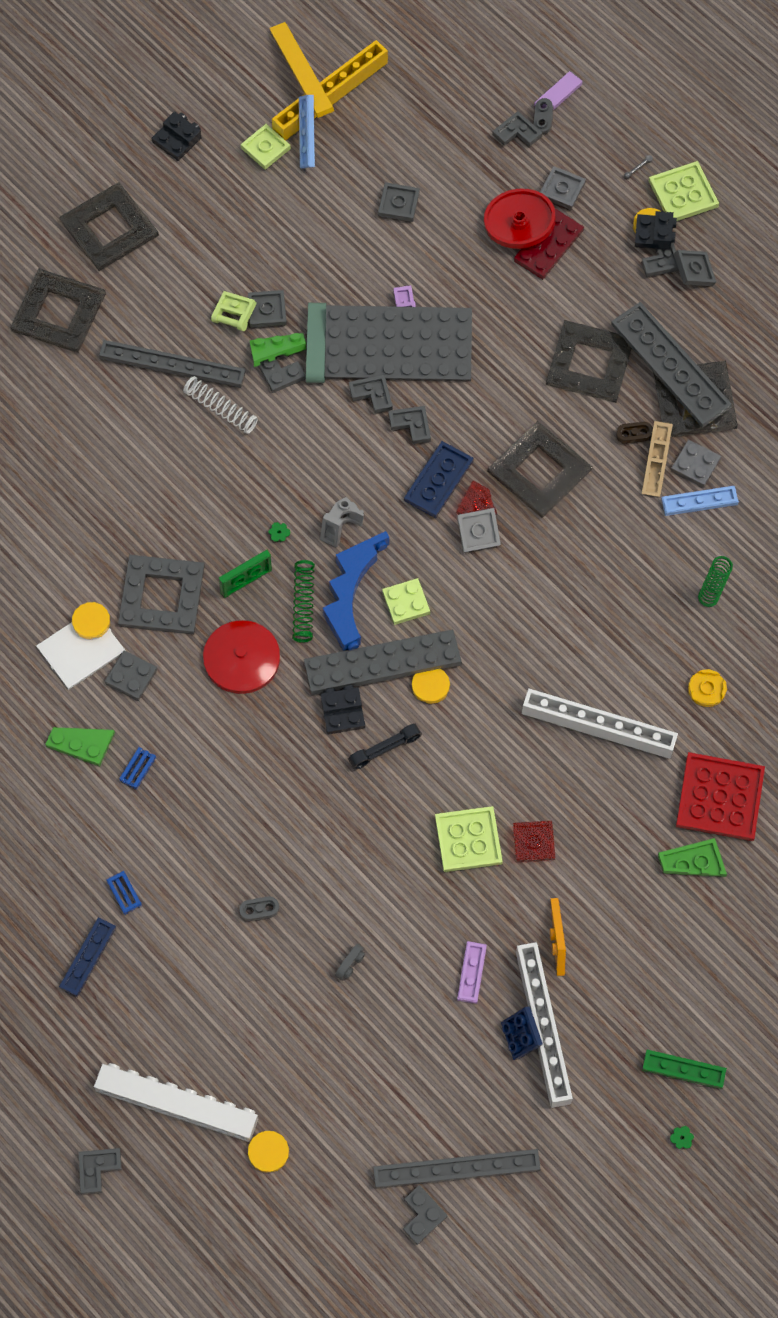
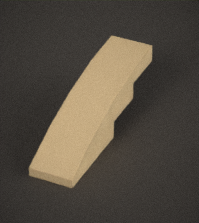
(657, 459)

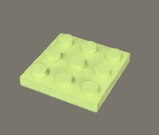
(684, 191)
(468, 839)

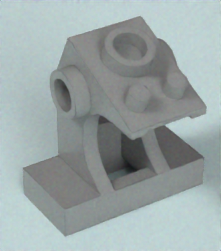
(333, 522)

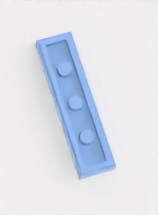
(306, 131)
(699, 500)

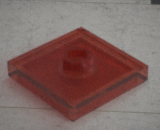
(534, 841)

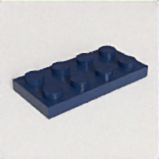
(438, 479)

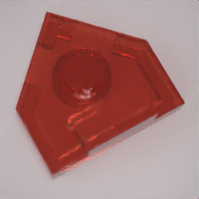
(475, 499)

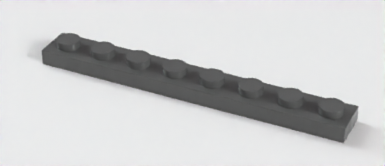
(172, 363)
(456, 1168)

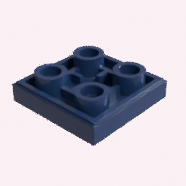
(521, 1033)

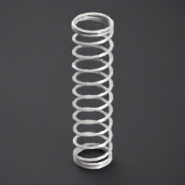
(193, 387)

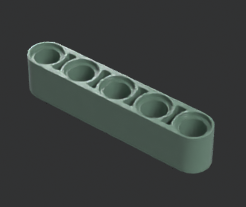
(316, 343)

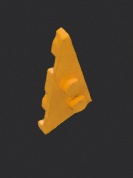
(557, 935)

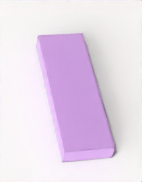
(561, 90)
(471, 972)

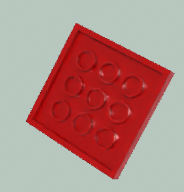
(720, 796)

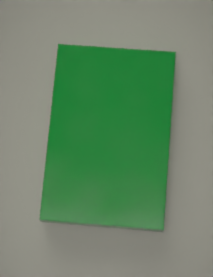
(245, 574)

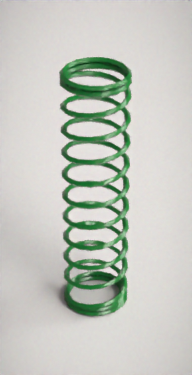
(724, 576)
(303, 633)

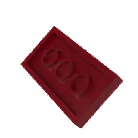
(545, 255)

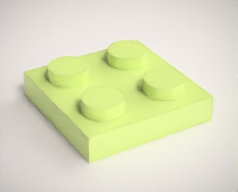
(265, 146)
(406, 601)

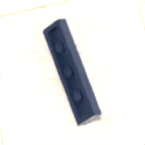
(87, 957)

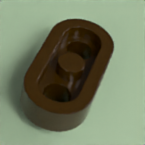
(633, 431)

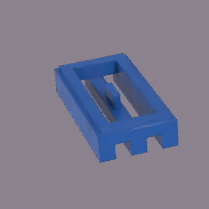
(145, 754)
(131, 907)

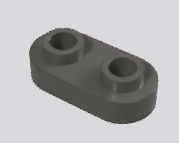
(543, 115)
(259, 908)
(346, 968)

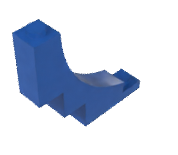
(353, 565)

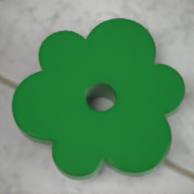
(276, 529)
(683, 1132)

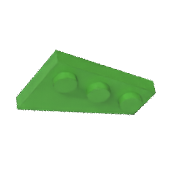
(271, 347)
(80, 743)
(694, 859)

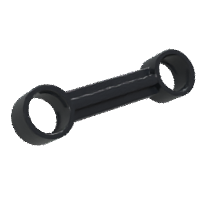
(363, 757)

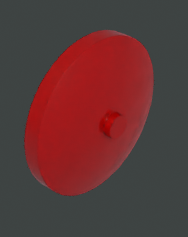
(519, 218)
(241, 657)

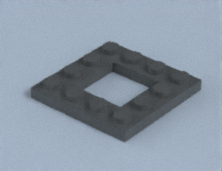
(178, 622)

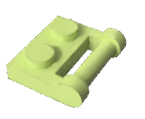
(235, 305)

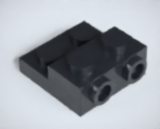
(177, 135)
(655, 230)
(342, 710)

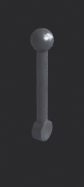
(627, 175)

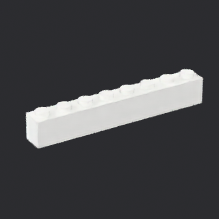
(599, 723)
(539, 1002)
(176, 1102)

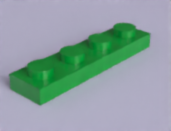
(684, 1069)

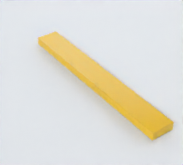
(301, 68)

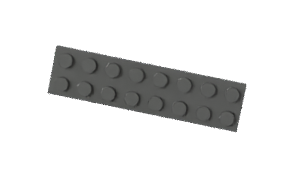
(671, 364)
(382, 661)

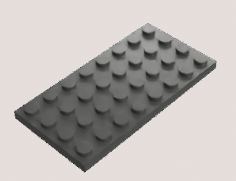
(398, 343)

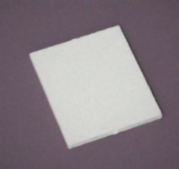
(77, 657)

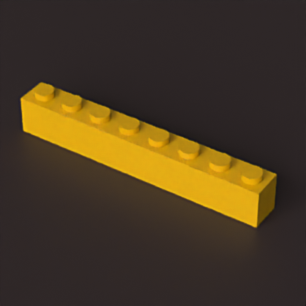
(336, 85)

